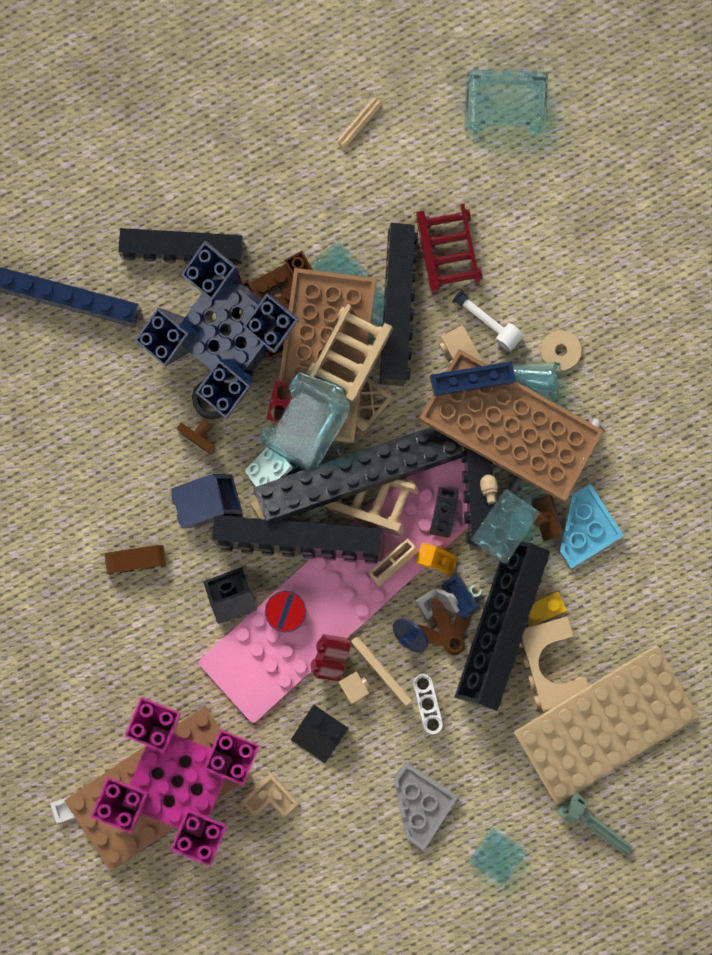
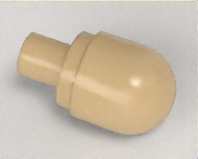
(489, 488)

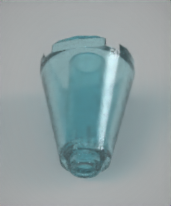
(539, 377)

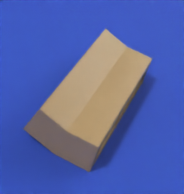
(395, 565)

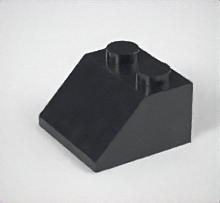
(229, 595)
(319, 733)

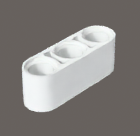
(428, 693)

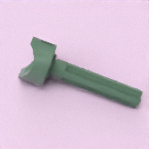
(576, 810)

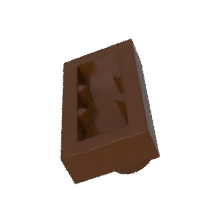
(198, 435)
(548, 519)

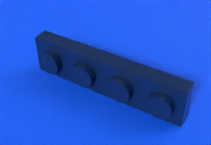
(472, 378)

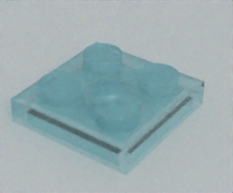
(497, 856)

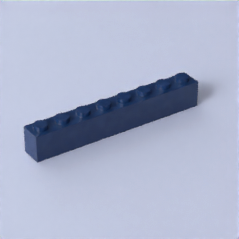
(69, 297)

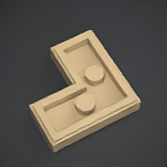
(268, 792)

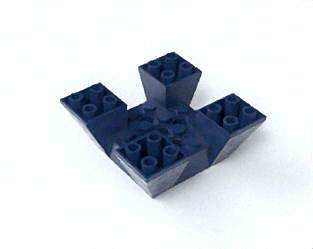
(263, 325)

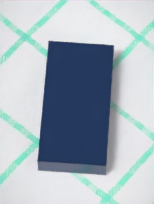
(466, 602)

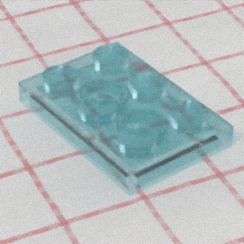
(505, 526)

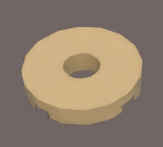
(565, 339)

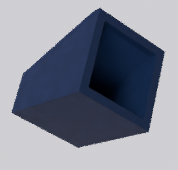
(204, 498)

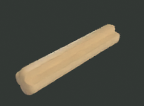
(360, 121)

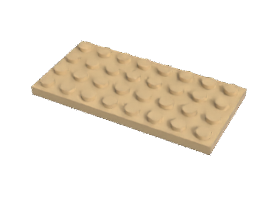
(606, 724)

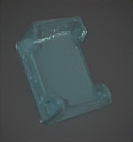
(506, 99)
(308, 422)

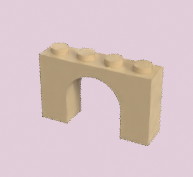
(533, 642)

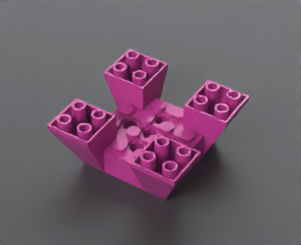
(124, 804)

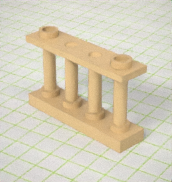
(361, 370)
(373, 517)

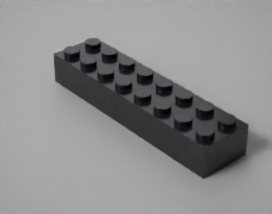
(299, 539)
(502, 627)

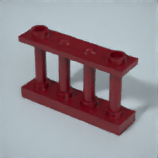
(432, 262)

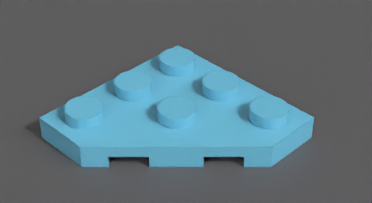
(587, 527)

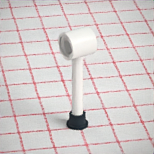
(507, 336)

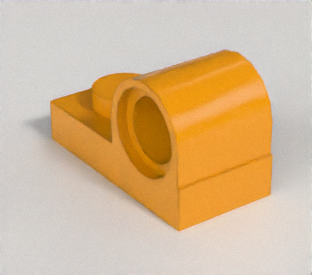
(436, 559)

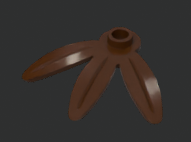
(448, 633)

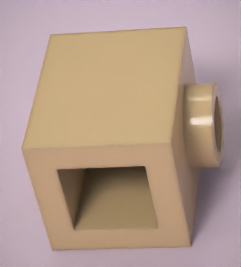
(355, 688)

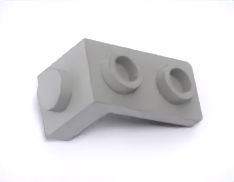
(447, 600)

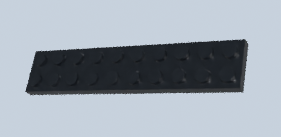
(355, 473)

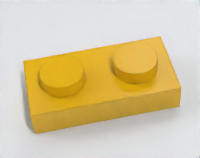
(546, 609)

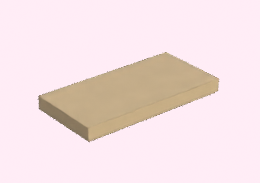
(381, 671)

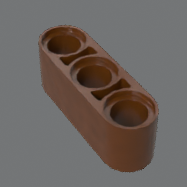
(136, 558)

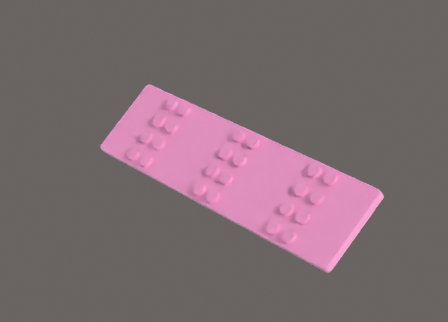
(263, 665)

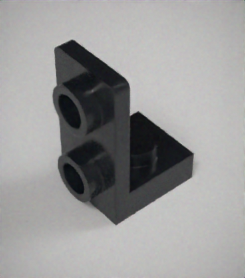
(444, 512)

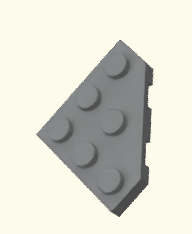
(421, 804)

